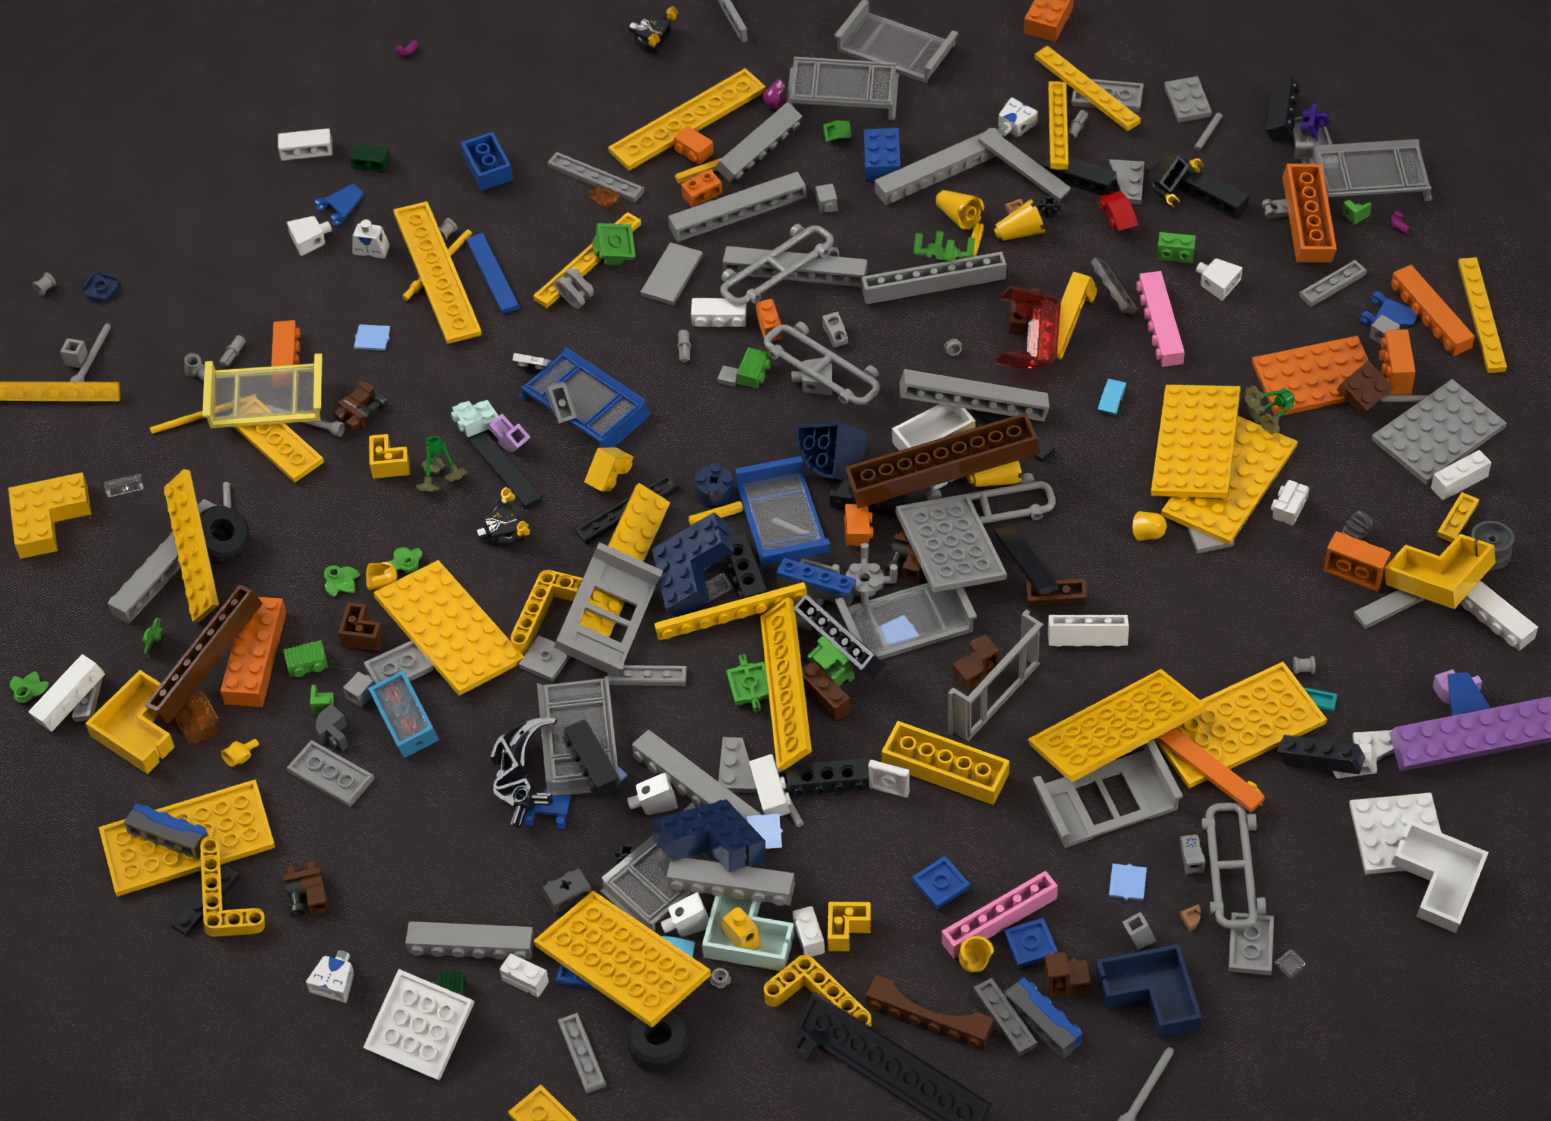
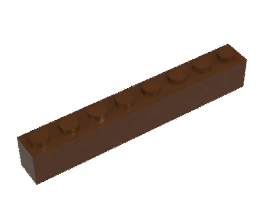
(203, 654)

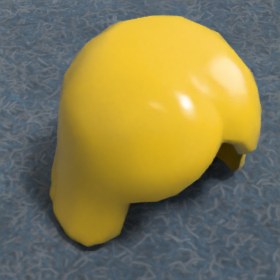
(1148, 526)
(380, 575)
(976, 955)

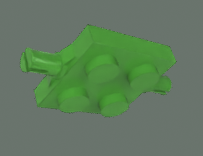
(748, 683)

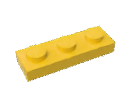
(1458, 517)

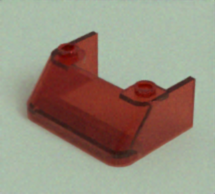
(1043, 328)

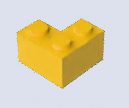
(387, 460)
(606, 466)
(847, 919)

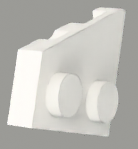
(525, 360)
(1379, 739)

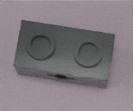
(566, 891)

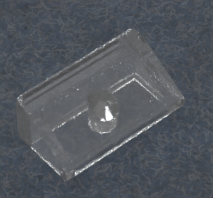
(123, 485)
(718, 586)

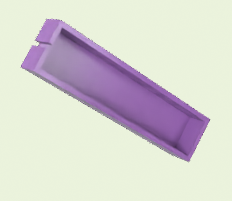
(1472, 734)

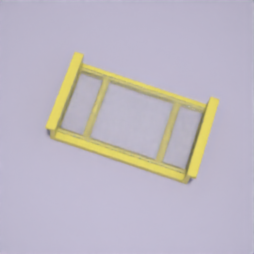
(262, 394)

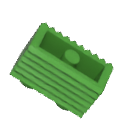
(753, 368)
(305, 659)

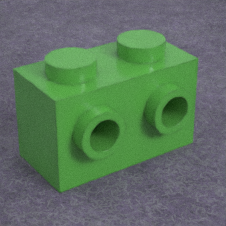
(1176, 247)

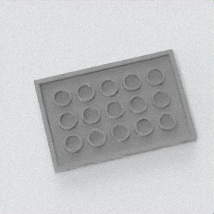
(1438, 431)
(950, 543)

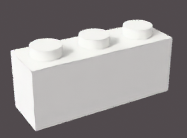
(305, 144)
(717, 313)
(1461, 475)
(770, 786)

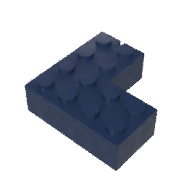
(684, 560)
(713, 829)
(1153, 977)

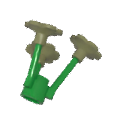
(1270, 423)
(435, 464)

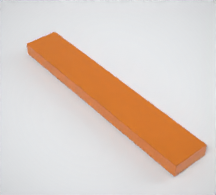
(1212, 769)

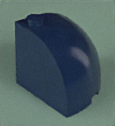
(831, 448)

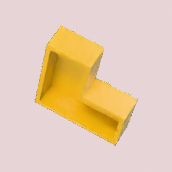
(40, 505)
(1443, 577)
(128, 725)

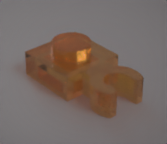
(603, 197)

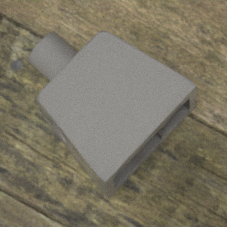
(811, 385)

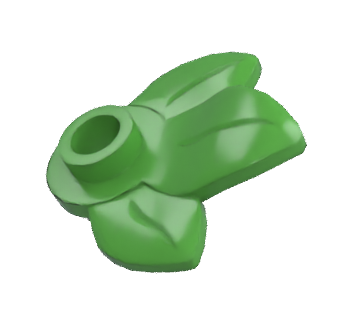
(406, 559)
(341, 581)
(152, 635)
(28, 687)

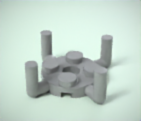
(871, 572)

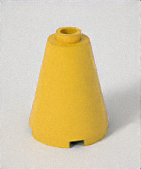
(960, 208)
(1020, 223)
(1000, 475)

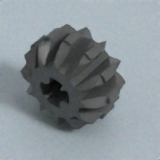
(1358, 525)

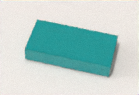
(1324, 700)

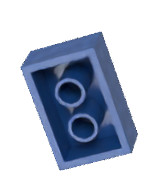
(881, 152)
(486, 161)

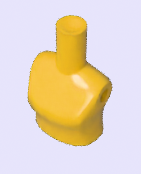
(238, 753)

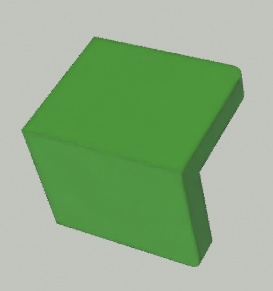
(837, 130)
(1357, 212)
(320, 701)

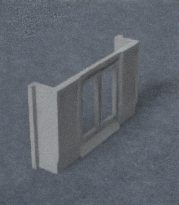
(620, 577)
(1146, 779)

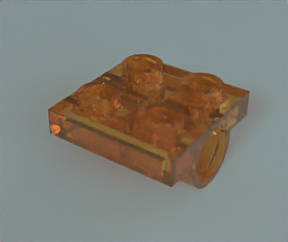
(197, 719)

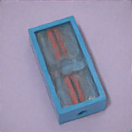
(403, 714)

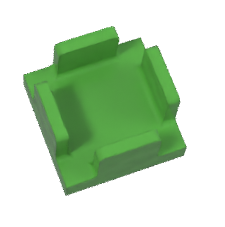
(614, 243)
(833, 661)

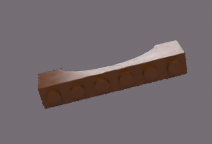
(971, 1029)

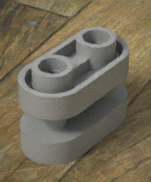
(574, 288)

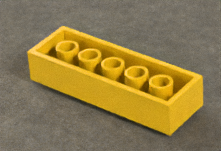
(946, 762)

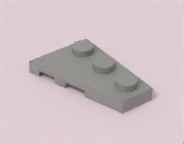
(1129, 178)
(735, 767)

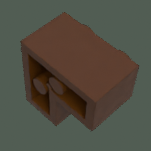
(358, 631)
(978, 664)
(1065, 977)

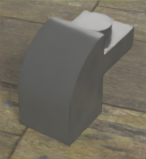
(329, 727)

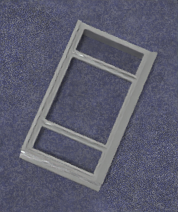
(960, 705)

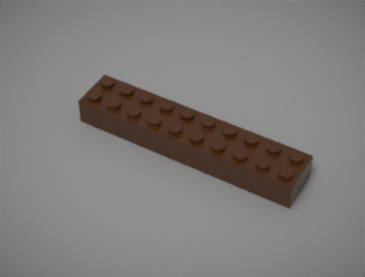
(942, 460)

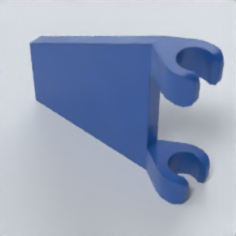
(341, 202)
(1395, 311)
(1464, 694)
(559, 808)

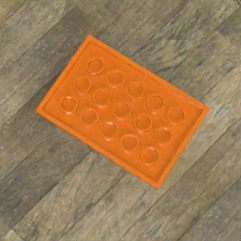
(1310, 372)

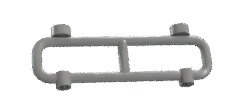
(797, 233)
(800, 331)
(1026, 484)
(1247, 823)

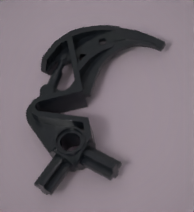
(507, 786)

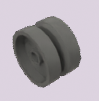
(1497, 535)

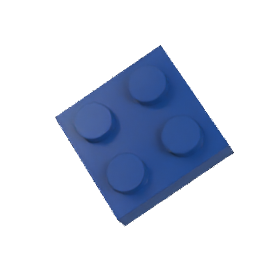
(941, 882)
(1030, 942)

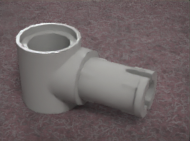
(193, 366)

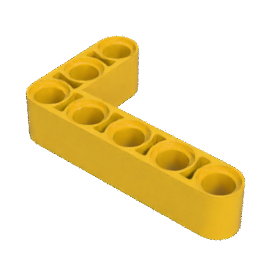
(1078, 290)
(547, 586)
(214, 895)
(808, 978)

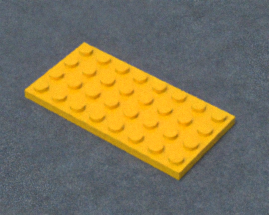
(1196, 441)
(1255, 466)
(448, 627)
(1248, 720)
(1116, 725)
(229, 815)
(622, 958)

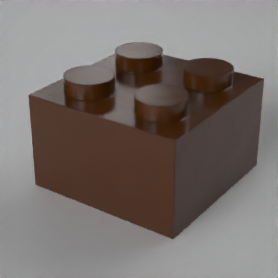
(1365, 388)

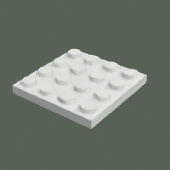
(1382, 823)
(419, 1024)

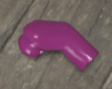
(400, 51)
(1398, 224)

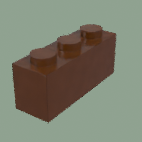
(1069, 592)
(825, 691)

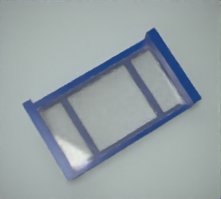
(601, 403)
(780, 511)

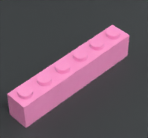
(1161, 319)
(1001, 912)

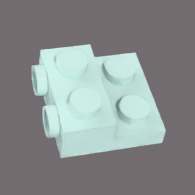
(473, 418)

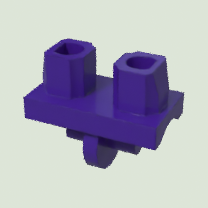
(1313, 121)

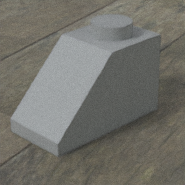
(560, 401)

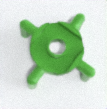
(949, 253)

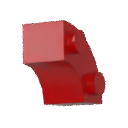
(1118, 210)

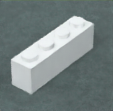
(1499, 616)
(1088, 630)
(66, 693)

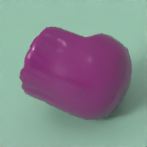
(775, 95)

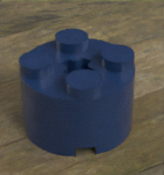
(714, 485)

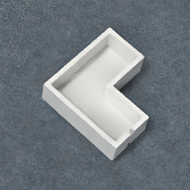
(930, 426)
(1449, 866)

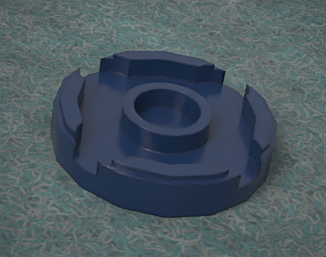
(101, 287)

